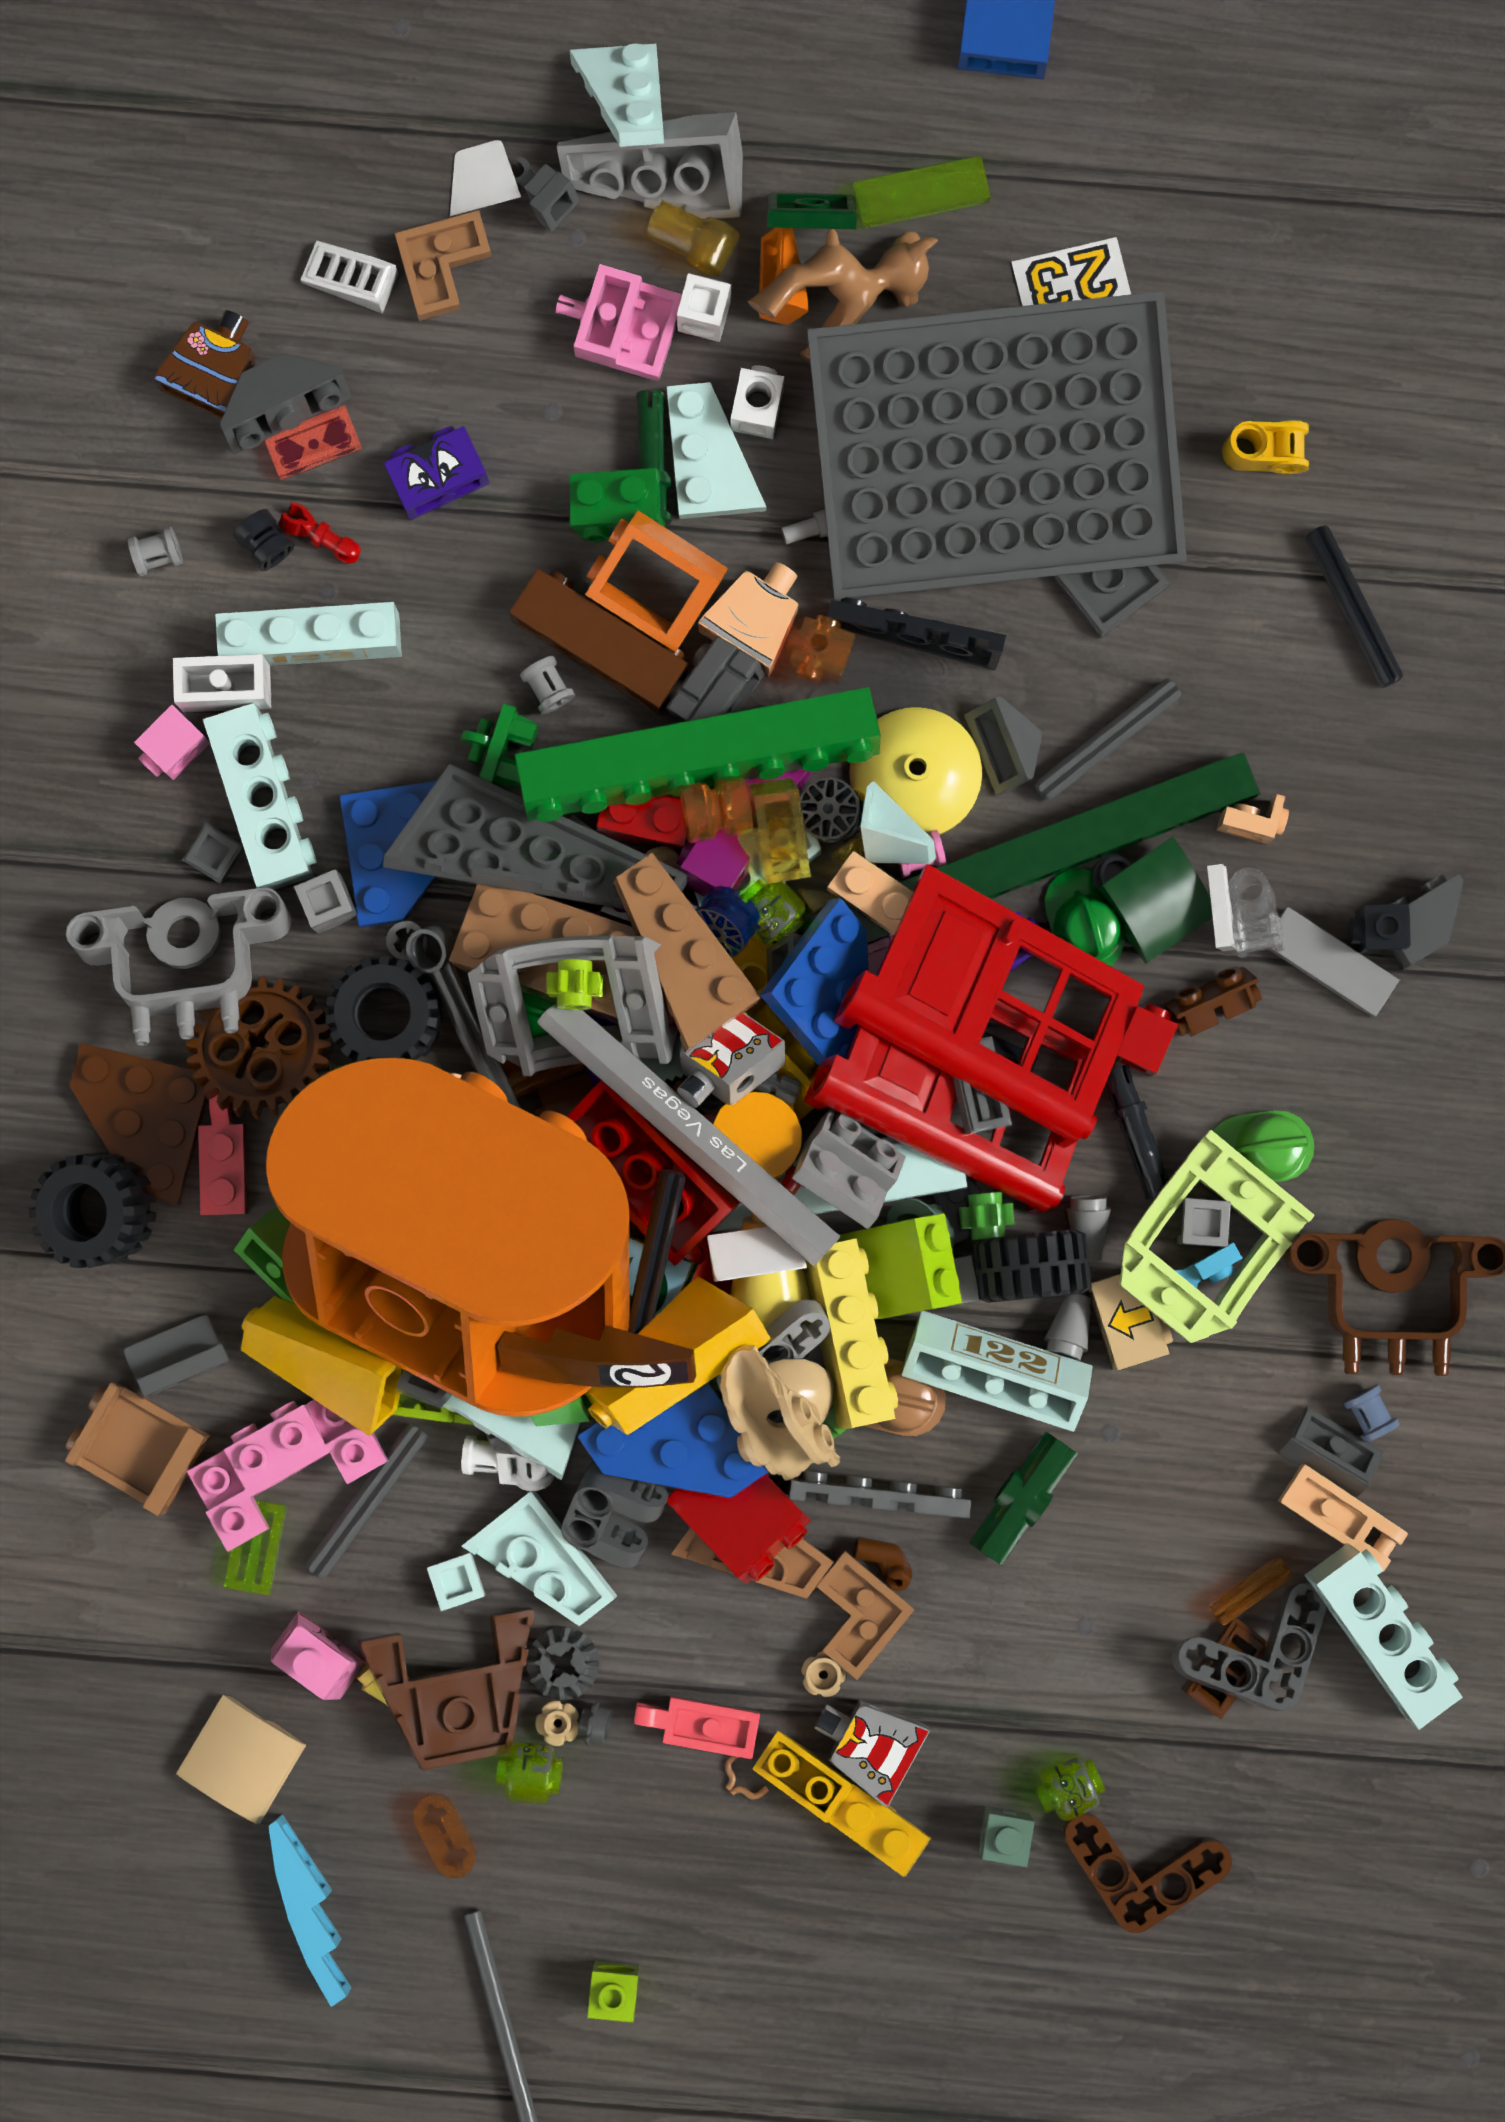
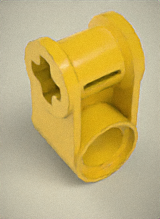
(1276, 446)

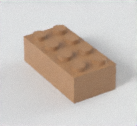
(513, 918)

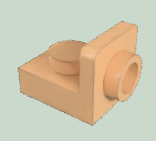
(1246, 823)

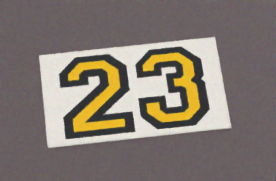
(1072, 274)

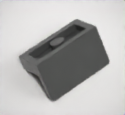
(175, 1356)

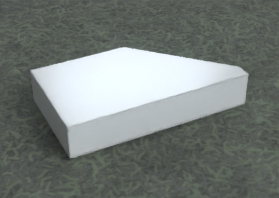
(1221, 907)

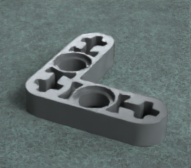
(1261, 1672)

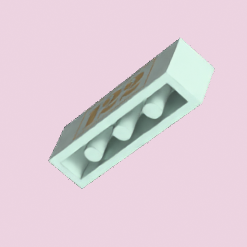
(312, 633)
(997, 1371)

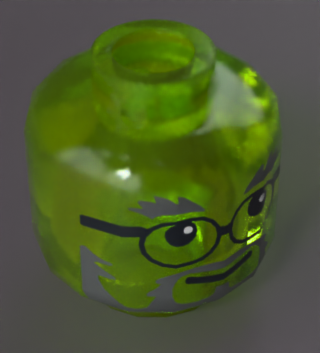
(778, 909)
(530, 1773)
(1070, 1787)

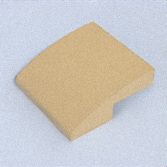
(241, 1759)

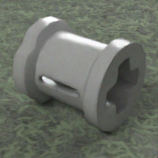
(155, 551)
(547, 685)

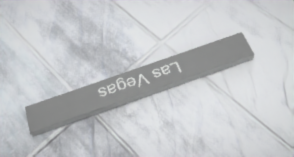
(690, 1132)

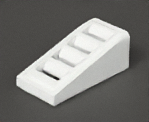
(374, 299)

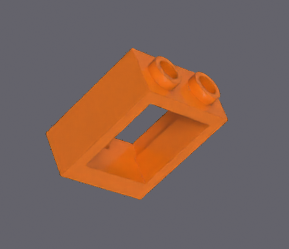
(671, 548)

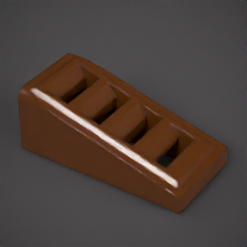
(1224, 1702)

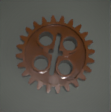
(294, 1064)

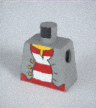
(730, 1062)
(873, 1746)

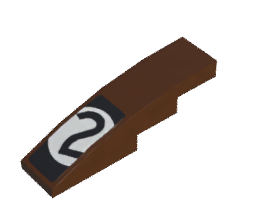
(612, 1361)

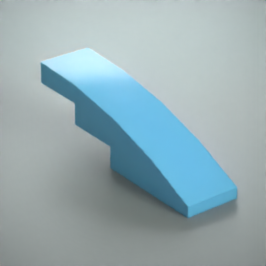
(302, 1891)

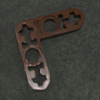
(1131, 1887)

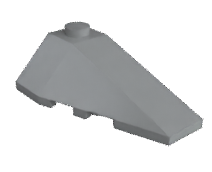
(692, 169)

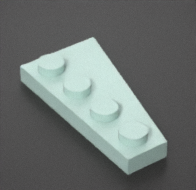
(544, 1444)

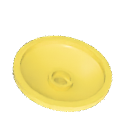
(951, 759)

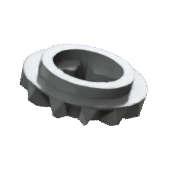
(584, 1659)

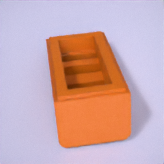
(777, 253)

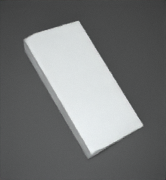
(751, 1254)

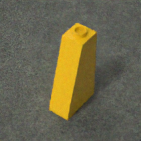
(695, 1319)
(322, 1364)

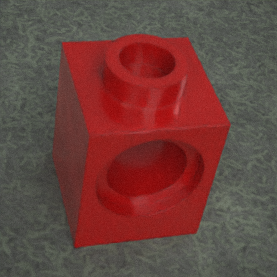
(1147, 1039)

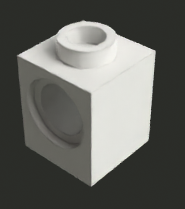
(704, 307)
(757, 420)

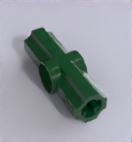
(1023, 1498)

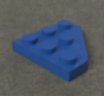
(371, 827)
(816, 978)
(680, 1448)

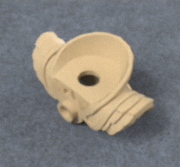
(796, 1388)

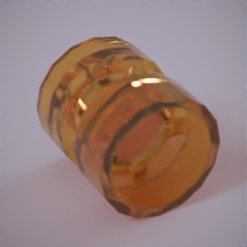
(716, 809)

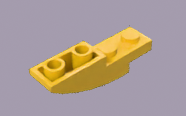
(841, 1803)

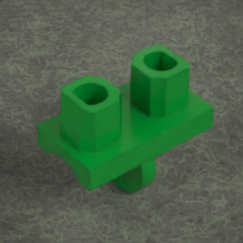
(509, 729)

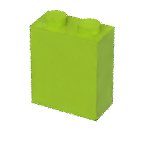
(909, 1265)

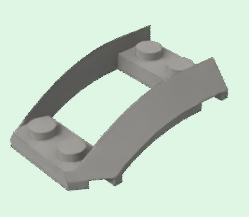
(634, 988)

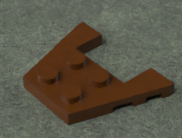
(458, 1711)

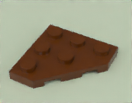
(142, 1113)

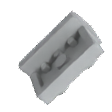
(848, 1166)

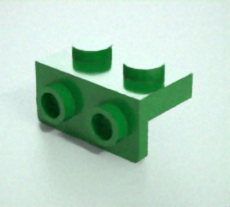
(606, 497)

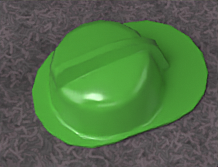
(1272, 1141)

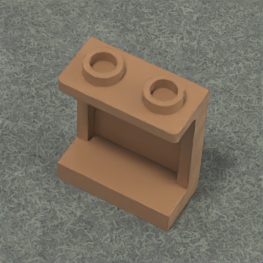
(136, 1446)

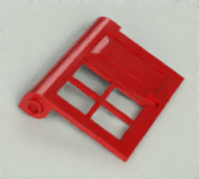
(945, 982)
(915, 1104)

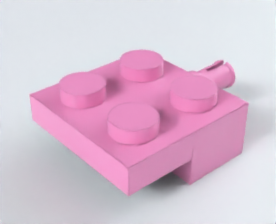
(624, 323)

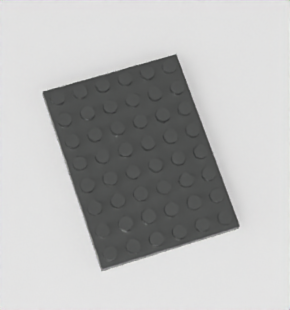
(998, 444)

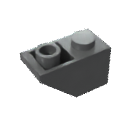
(1430, 918)

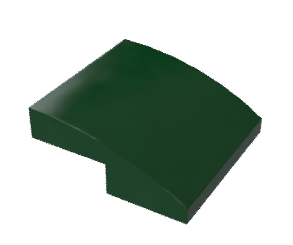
(1158, 900)

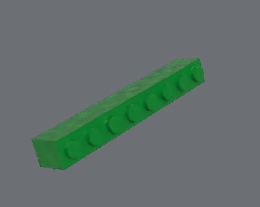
(662, 758)

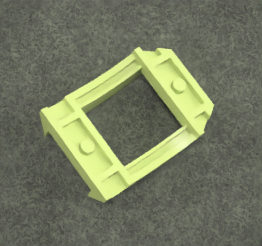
(1253, 1197)

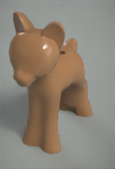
(900, 270)

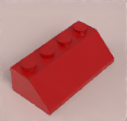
(639, 1155)

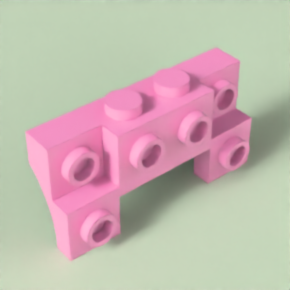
(273, 1454)

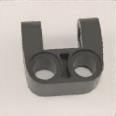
(599, 1532)

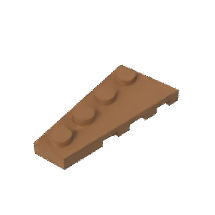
(694, 970)

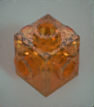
(824, 664)

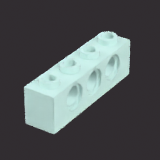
(228, 737)
(1417, 1697)

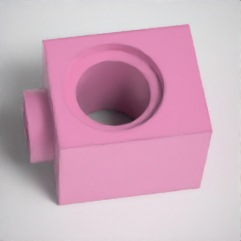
(170, 744)

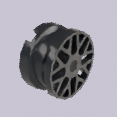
(831, 810)

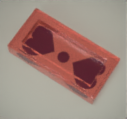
(313, 443)

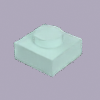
(456, 1581)

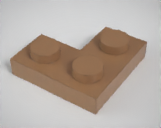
(432, 251)
(873, 1610)

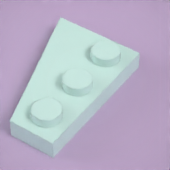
(626, 89)
(707, 459)

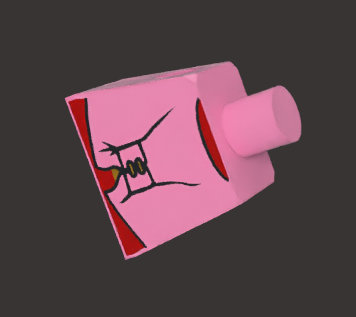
(316, 1658)

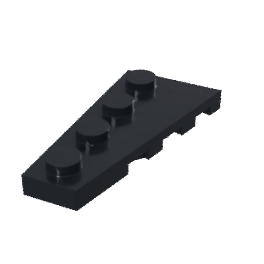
(922, 634)

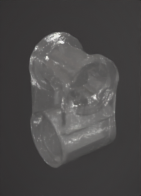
(1254, 922)

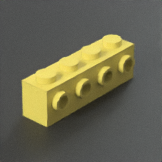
(852, 1347)

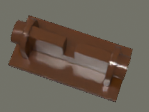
(1231, 990)

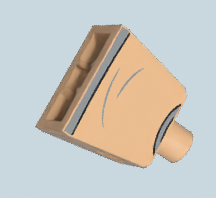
(755, 615)

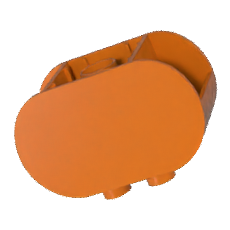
(444, 1220)

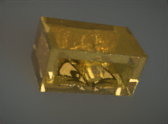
(779, 830)

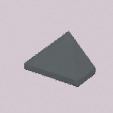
(1005, 743)

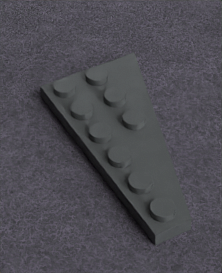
(484, 837)

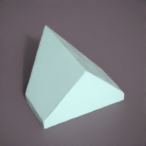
(891, 833)

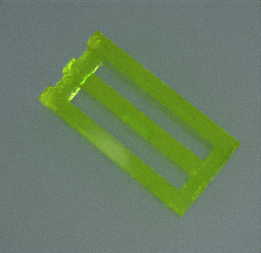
(271, 1557)

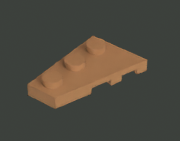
(794, 1571)

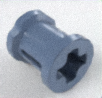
(1371, 1413)

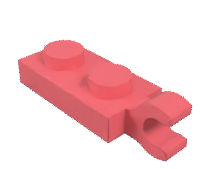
(222, 1164)
(703, 1725)

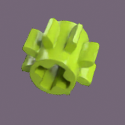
(574, 984)

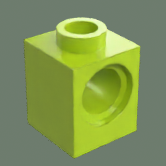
(613, 1991)

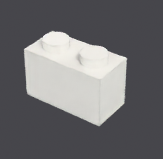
(221, 682)

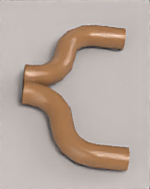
(739, 1789)

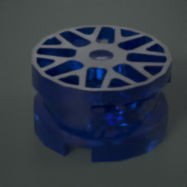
(729, 918)

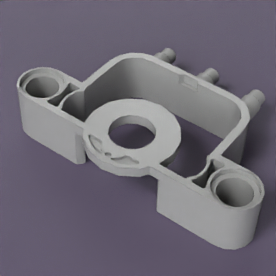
(247, 930)

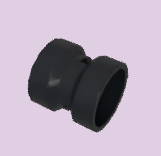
(263, 540)

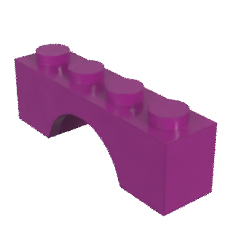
(723, 859)

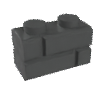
(717, 683)

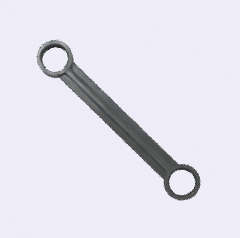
(457, 1003)

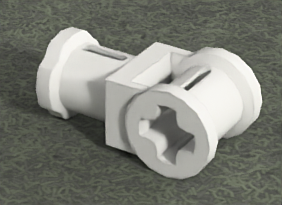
(510, 1465)

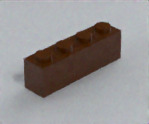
(598, 640)

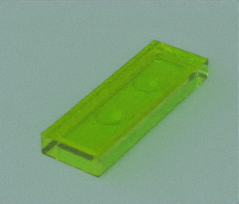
(921, 192)

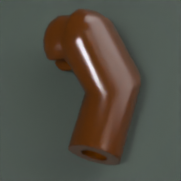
(889, 1560)

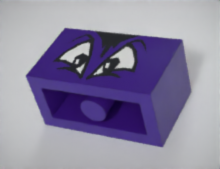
(436, 471)

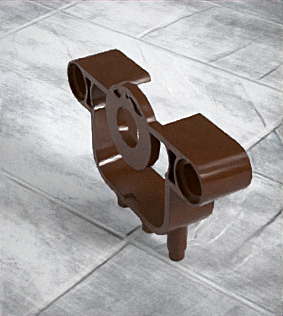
(1464, 1267)

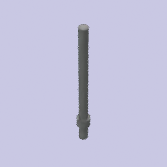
(500, 2016)

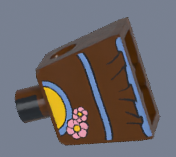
(207, 364)

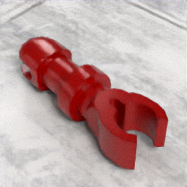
(320, 534)

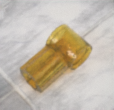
(703, 242)

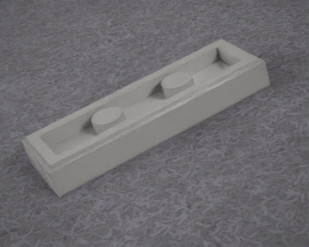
(1334, 964)

